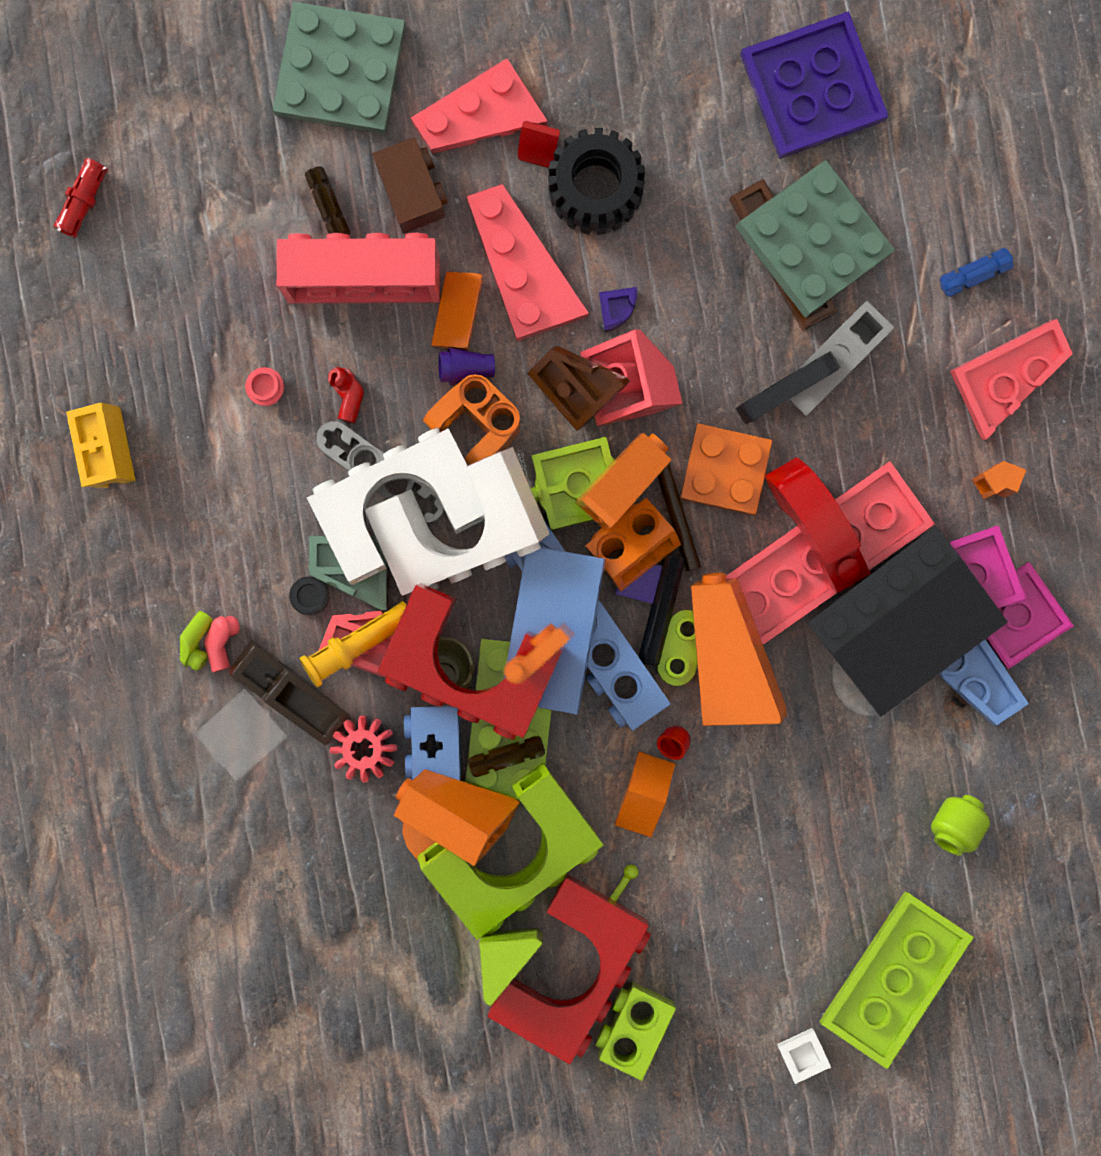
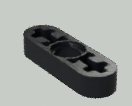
(788, 387)

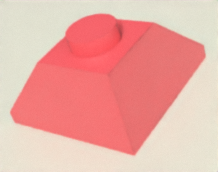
(651, 377)

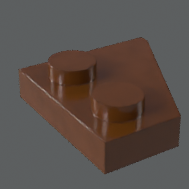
(576, 384)

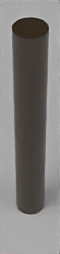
(678, 518)

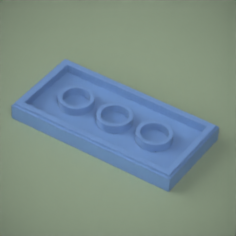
(560, 590)

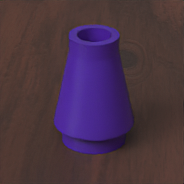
(458, 364)

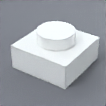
(803, 1055)

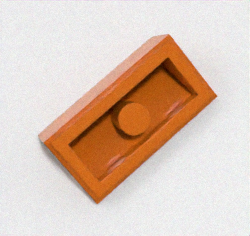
(457, 310)

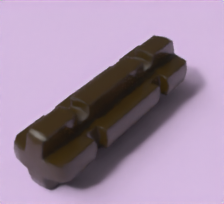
(326, 200)
(506, 756)

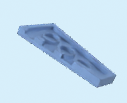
(985, 684)

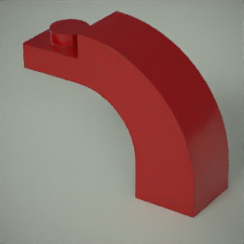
(821, 521)

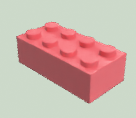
(358, 269)

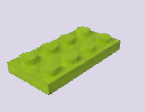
(483, 739)
(896, 979)

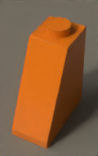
(624, 480)
(455, 813)

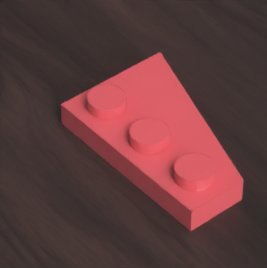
(479, 110)
(1007, 374)

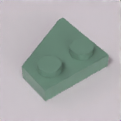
(326, 568)

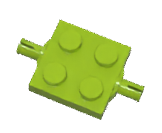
(565, 476)

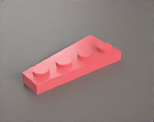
(525, 273)

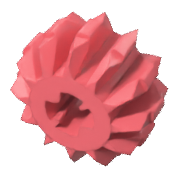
(368, 761)

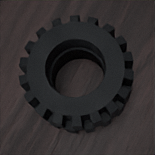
(596, 151)

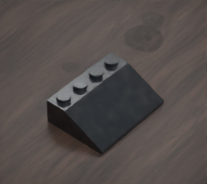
(908, 621)

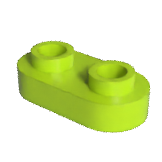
(678, 647)

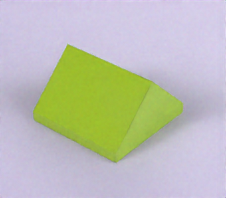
(504, 956)

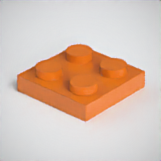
(726, 469)

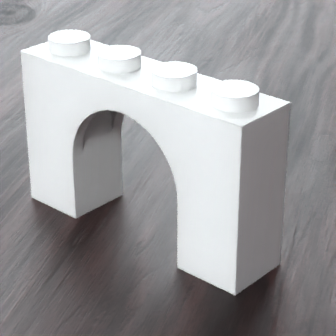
(341, 505)
(510, 526)

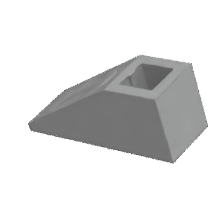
(849, 345)

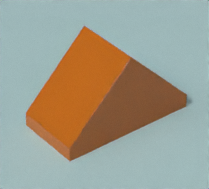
(645, 794)

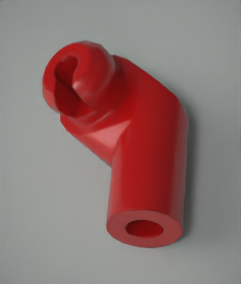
(350, 392)

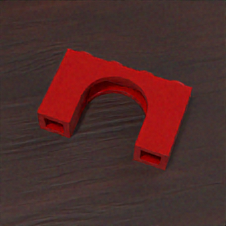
(415, 663)
(564, 1024)

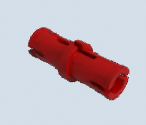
(80, 198)

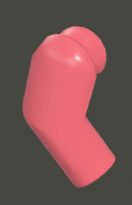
(216, 639)

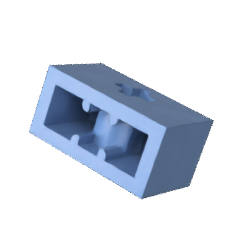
(447, 729)

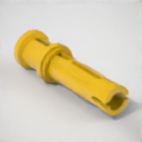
(341, 652)

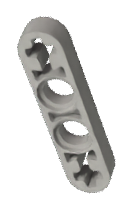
(348, 437)

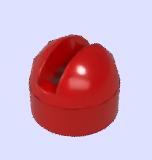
(674, 742)

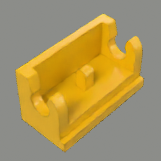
(100, 445)

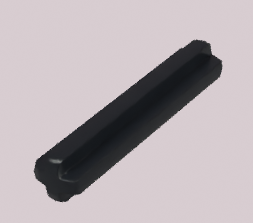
(661, 610)

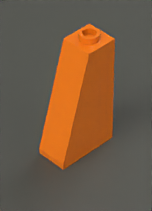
(731, 660)

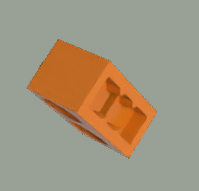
(640, 551)

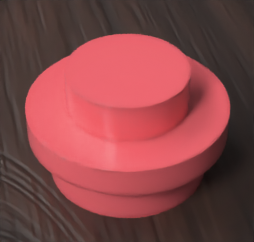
(264, 386)

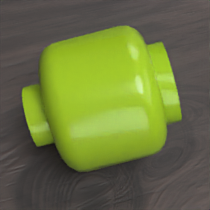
(960, 825)

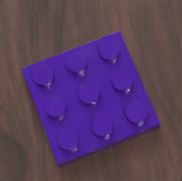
(814, 85)

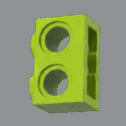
(645, 1032)

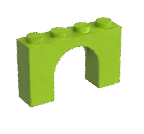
(486, 899)

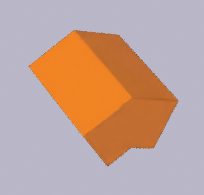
(1000, 479)

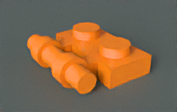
(545, 645)

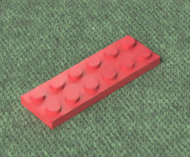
(787, 577)

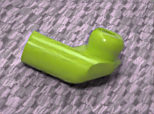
(190, 641)

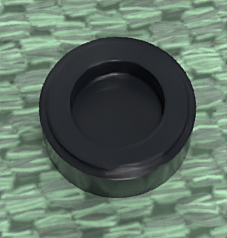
(309, 596)

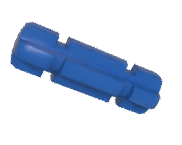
(976, 272)

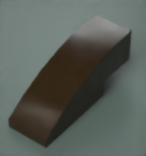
(288, 692)

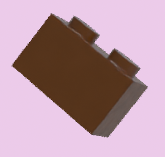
(409, 185)

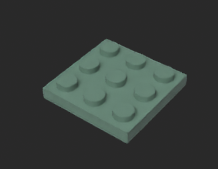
(339, 68)
(815, 238)

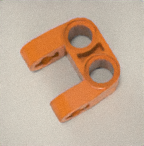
(454, 404)

